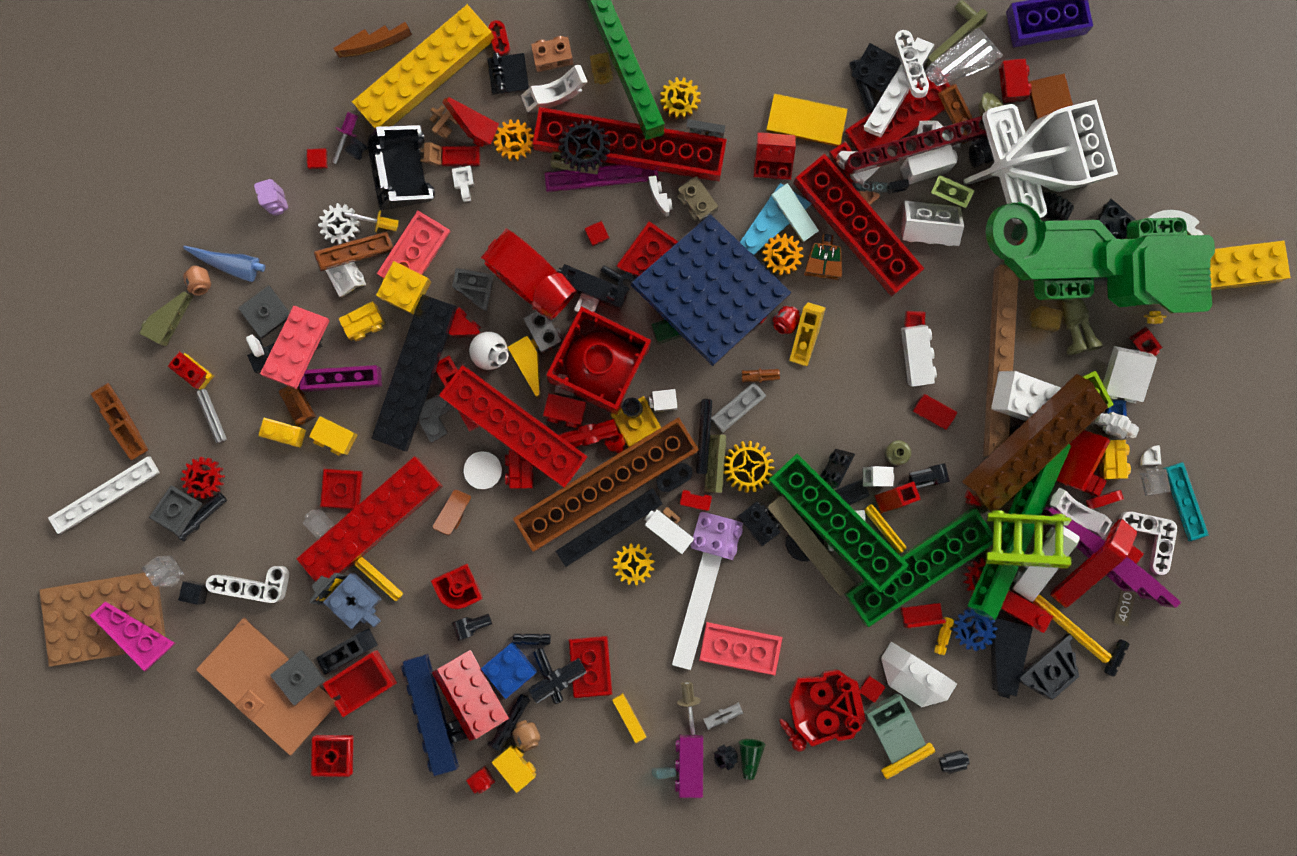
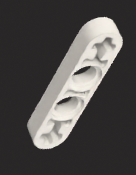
(909, 64)

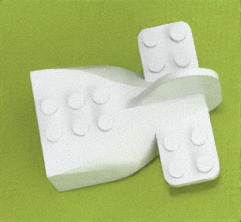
(1056, 151)

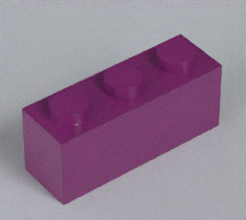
(689, 766)

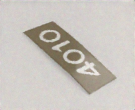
(1124, 608)

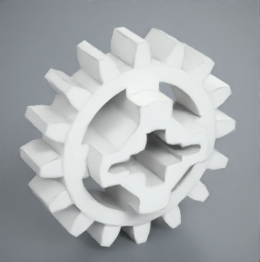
(330, 224)
(1117, 425)

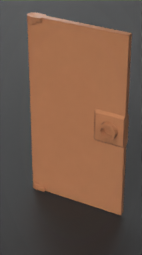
(242, 672)

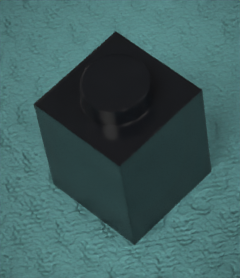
(193, 592)

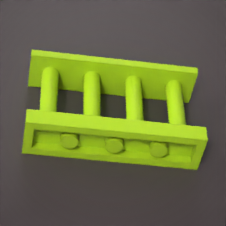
(1017, 557)

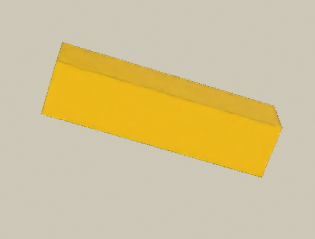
(629, 718)

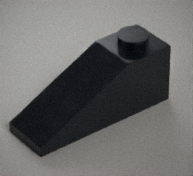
(347, 651)

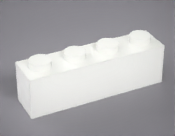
(1034, 579)

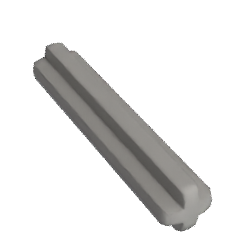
(211, 416)

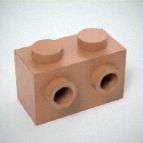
(552, 53)

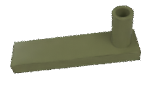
(974, 21)

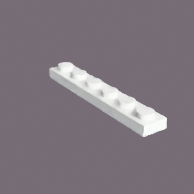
(895, 92)
(104, 495)

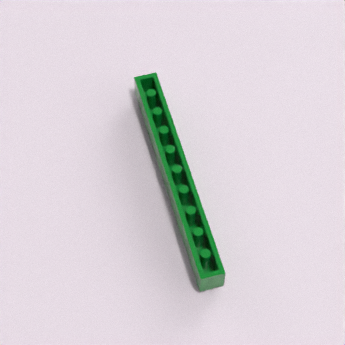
(627, 68)
(1029, 500)

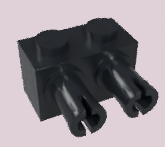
(759, 523)

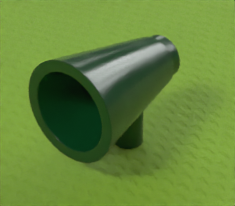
(751, 753)

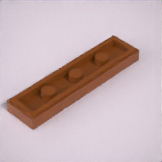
(353, 251)

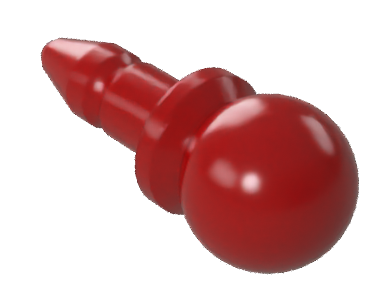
(798, 742)

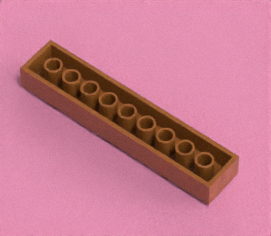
(605, 484)

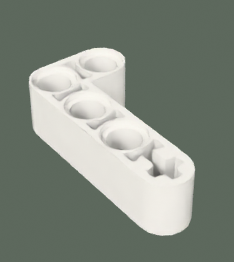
(246, 586)

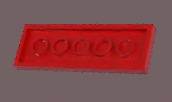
(904, 121)

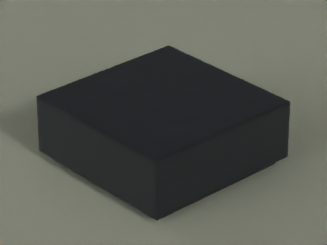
(898, 186)

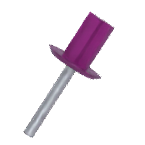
(347, 129)

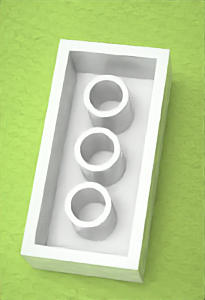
(1020, 394)

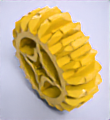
(752, 483)

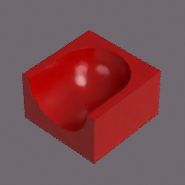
(598, 360)

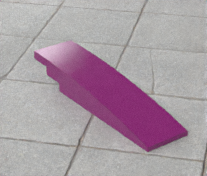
(1127, 574)

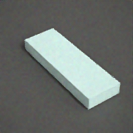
(794, 212)

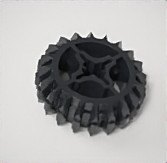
(588, 139)

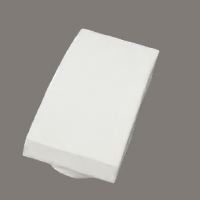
(660, 199)

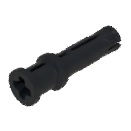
(202, 514)
(505, 731)

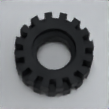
(1057, 207)

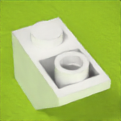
(860, 177)

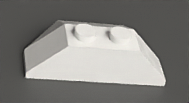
(914, 677)

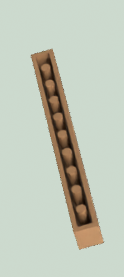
(1000, 352)

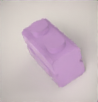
(271, 197)

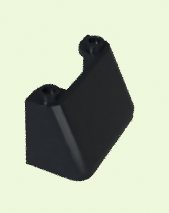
(398, 167)

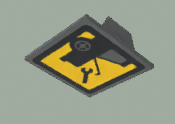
(324, 587)

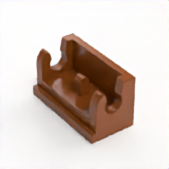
(297, 405)

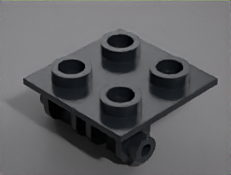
(876, 68)
(508, 73)
(1115, 219)
(837, 467)

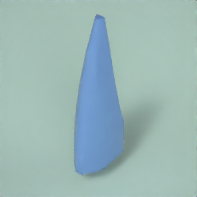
(234, 264)

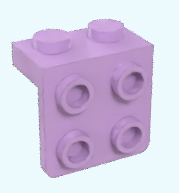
(717, 535)

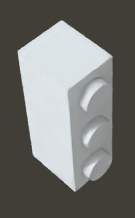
(918, 355)

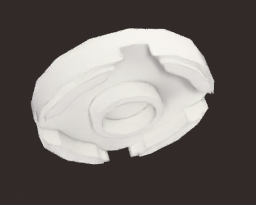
(482, 470)

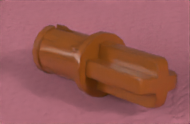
(760, 375)

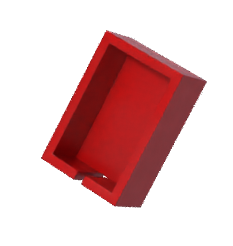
(360, 683)

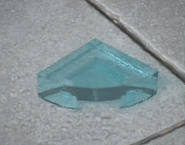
(660, 773)

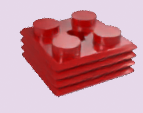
(323, 765)

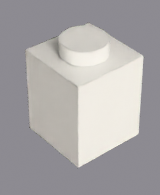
(663, 400)
(878, 476)

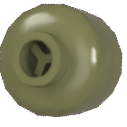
(891, 452)

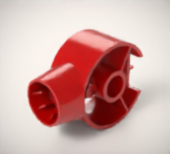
(528, 274)

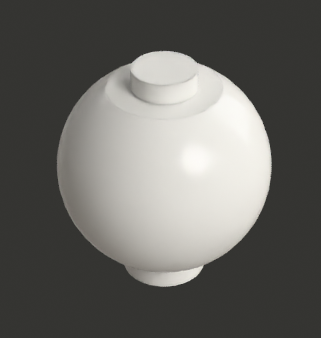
(488, 351)

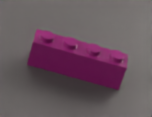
(341, 378)

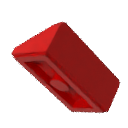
(935, 411)

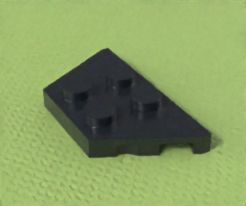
(1052, 670)

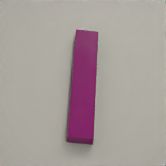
(606, 176)

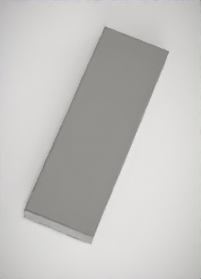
(738, 407)

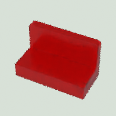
(922, 615)

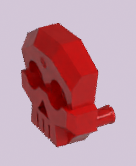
(811, 710)

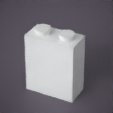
(929, 164)
(1129, 374)
(668, 531)

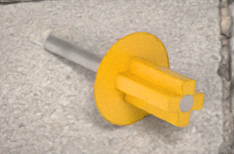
(381, 222)

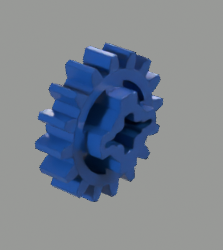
(971, 637)

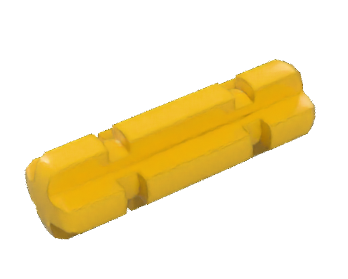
(944, 636)

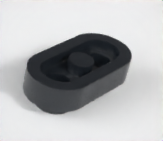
(674, 477)

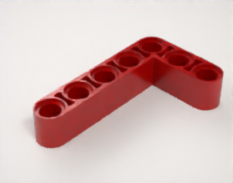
(1097, 565)

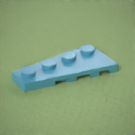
(767, 224)

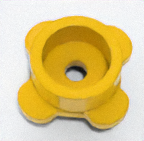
(1155, 317)

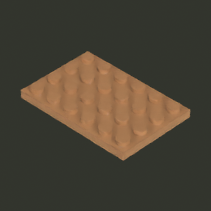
(75, 635)

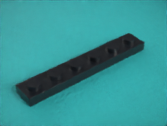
(609, 527)

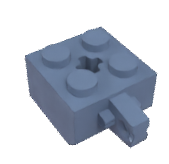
(365, 602)

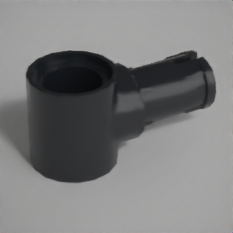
(467, 626)

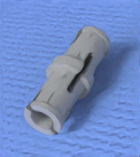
(711, 722)

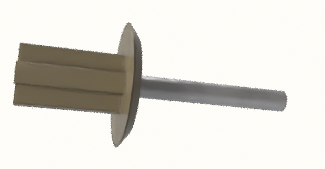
(689, 701)

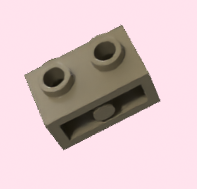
(697, 200)

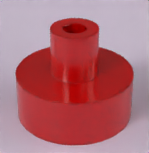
(615, 443)

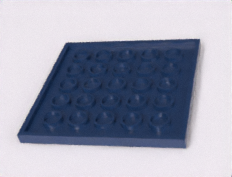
(711, 289)

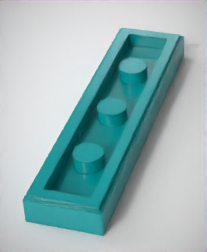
(1186, 502)

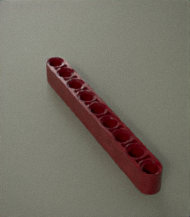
(917, 142)

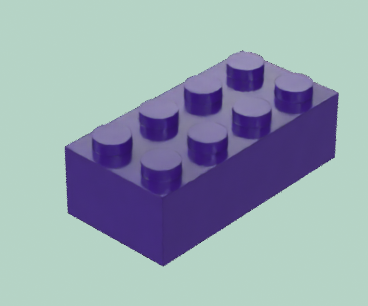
(1047, 20)

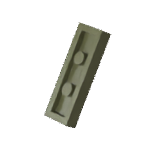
(716, 462)

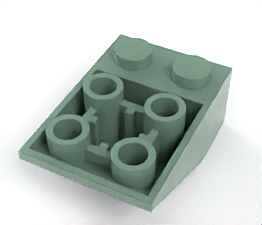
(895, 727)

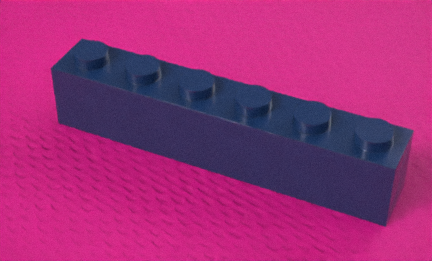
(430, 715)

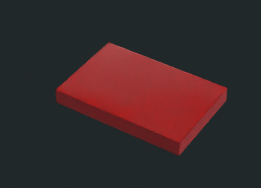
(1082, 460)
(594, 656)

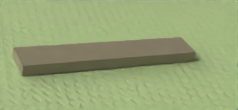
(810, 545)

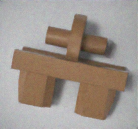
(440, 127)

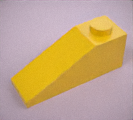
(807, 333)
(528, 361)

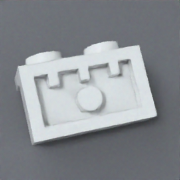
(346, 278)

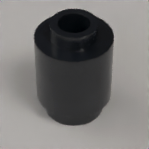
(954, 762)

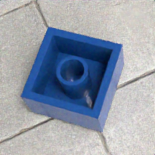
(509, 670)

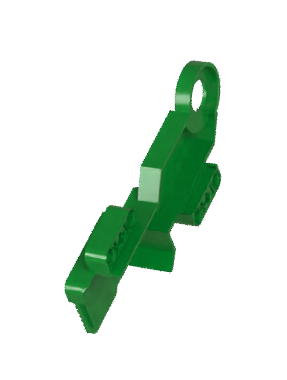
(1144, 269)

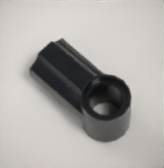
(933, 475)

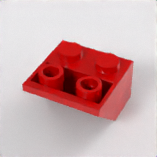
(774, 156)

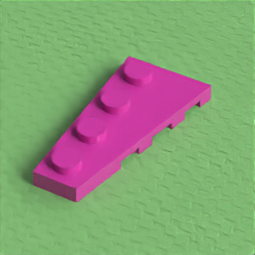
(135, 638)

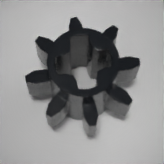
(725, 757)

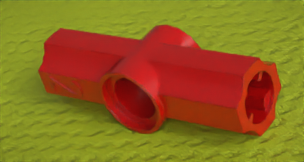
(591, 433)

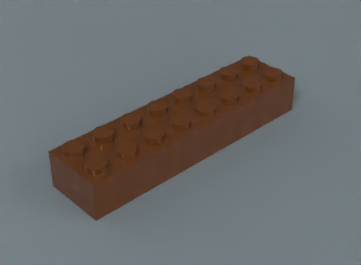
(1035, 443)

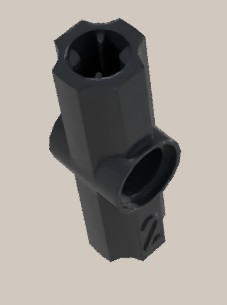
(557, 680)

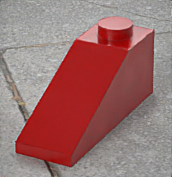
(475, 125)
(1026, 612)

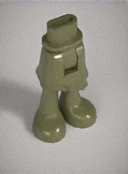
(1076, 313)

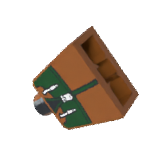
(824, 260)

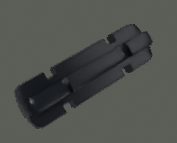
(532, 639)
(1117, 657)

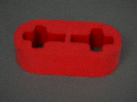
(503, 36)
(1104, 499)

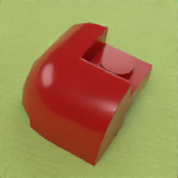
(457, 588)

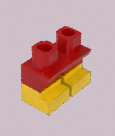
(190, 371)

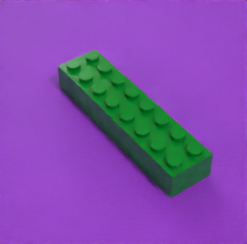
(838, 524)
(927, 564)

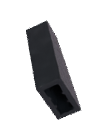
(1008, 655)

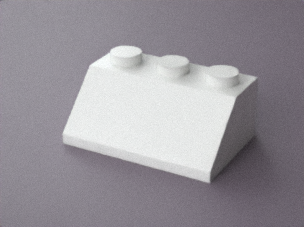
(932, 223)

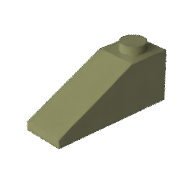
(163, 322)

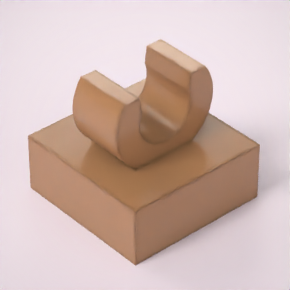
(432, 154)

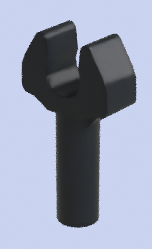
(617, 277)

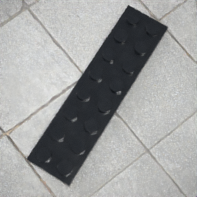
(414, 372)

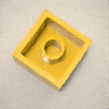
(403, 287)

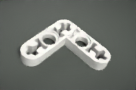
(1158, 531)

